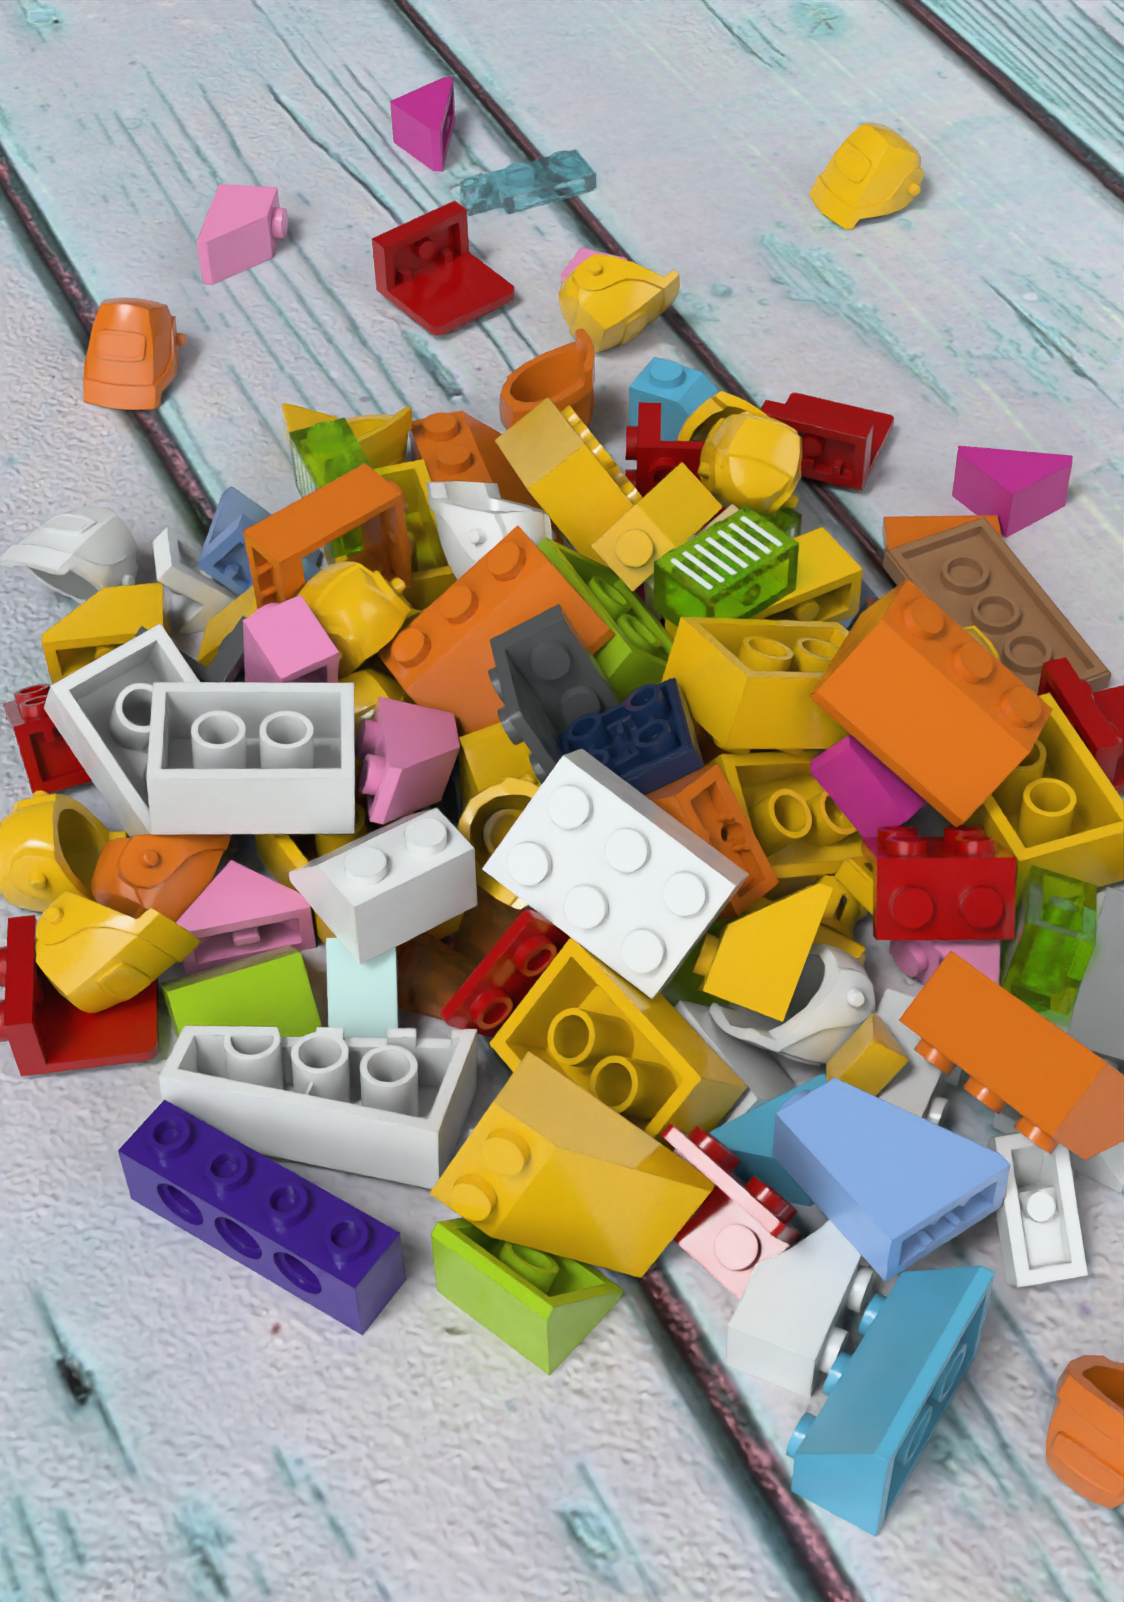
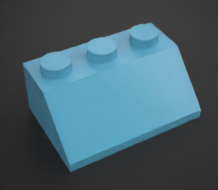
(890, 1393)

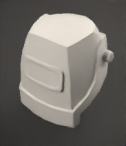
(475, 519)
(78, 553)
(823, 1013)

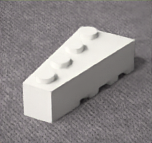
(329, 1098)

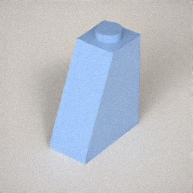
(885, 1173)

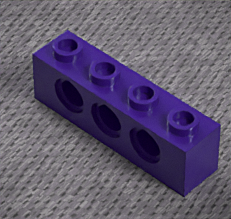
(264, 1216)

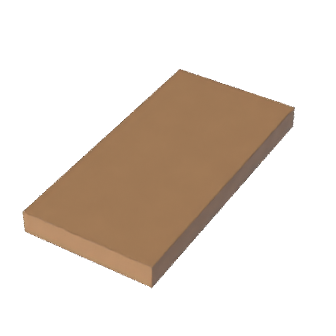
(988, 587)

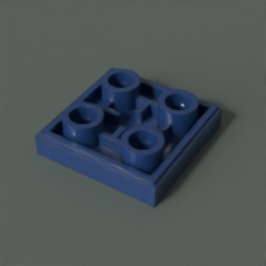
(641, 740)

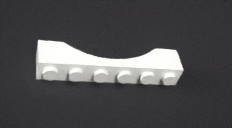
(799, 1299)

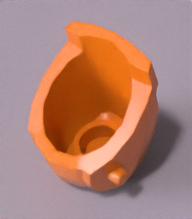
(131, 354)
(560, 374)
(156, 872)
(1088, 1429)

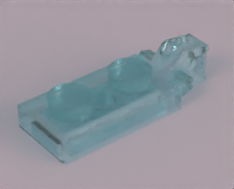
(528, 184)

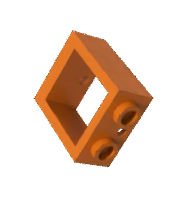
(354, 499)
(705, 806)

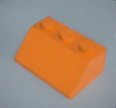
(466, 450)
(447, 648)
(930, 702)
(1017, 1060)

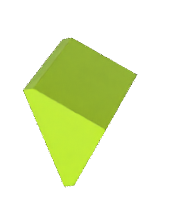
(251, 991)
(519, 1293)

